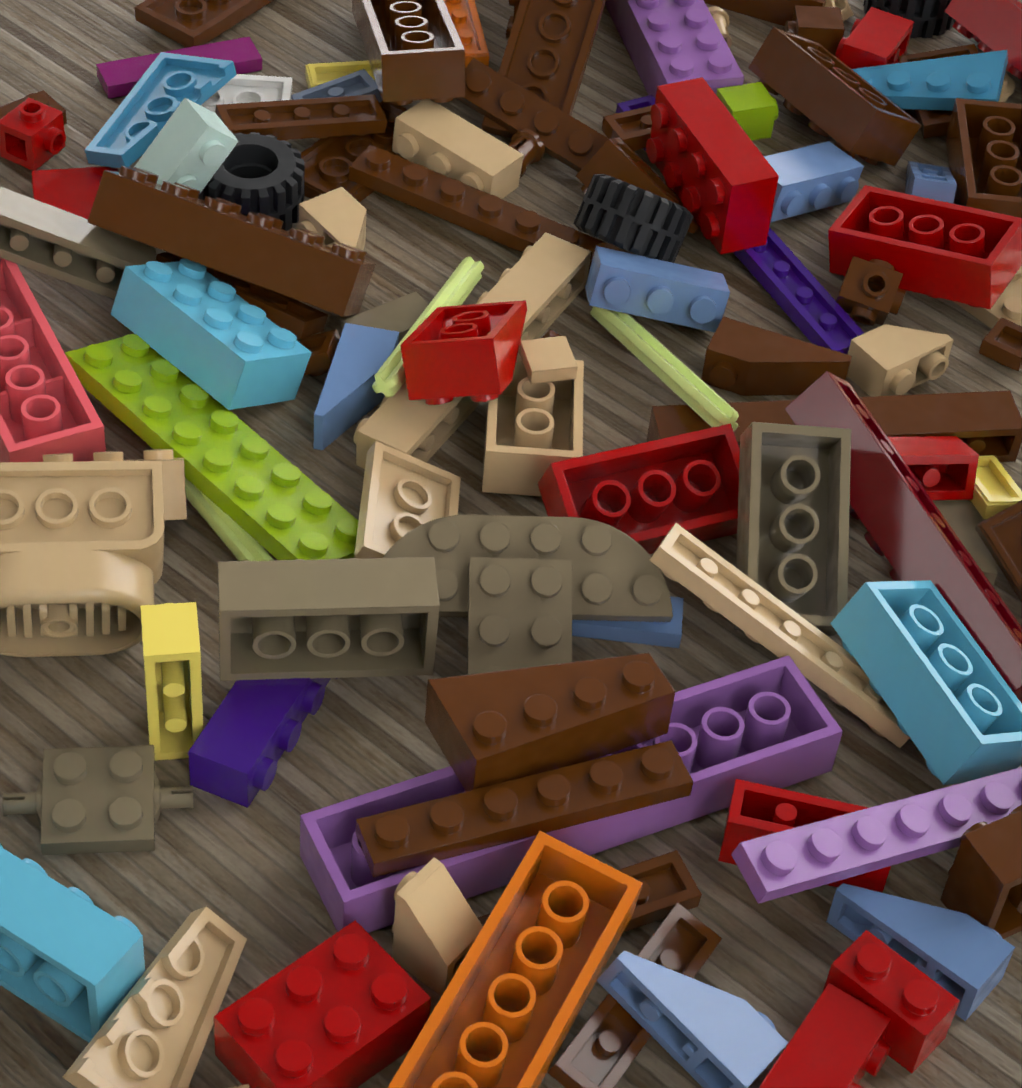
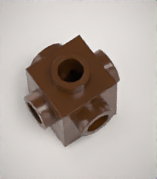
(870, 291)

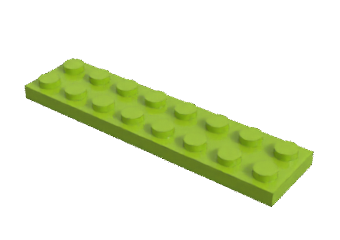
(219, 451)

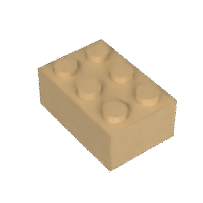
(530, 430)

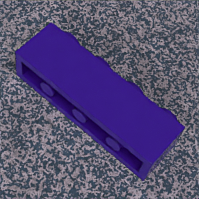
(250, 733)

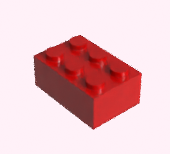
(324, 1018)

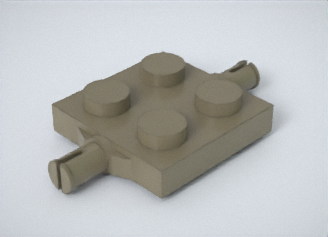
(98, 800)

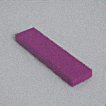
(122, 75)

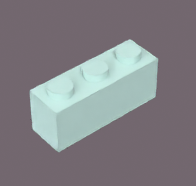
(189, 147)

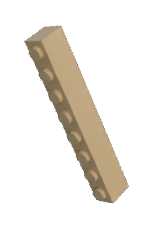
(549, 280)

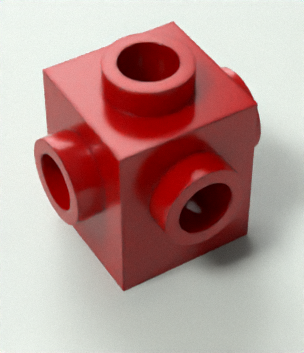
(31, 134)

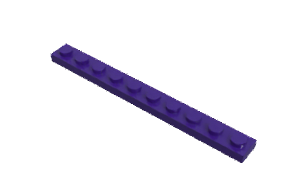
(790, 283)

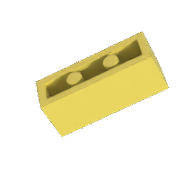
(172, 677)

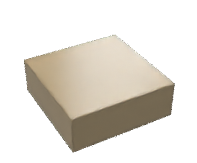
(548, 359)

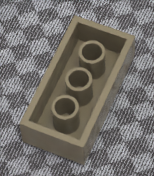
(796, 516)
(327, 618)

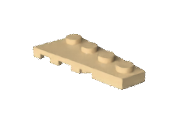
(167, 1014)

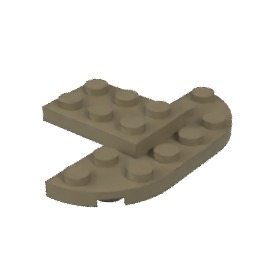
(530, 578)

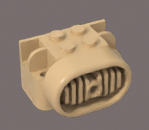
(78, 555)

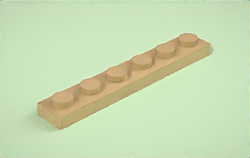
(775, 627)

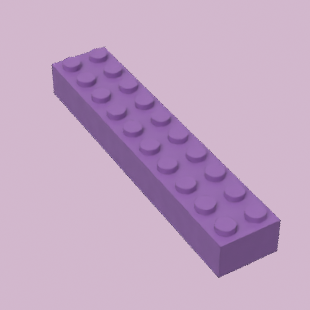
(742, 726)

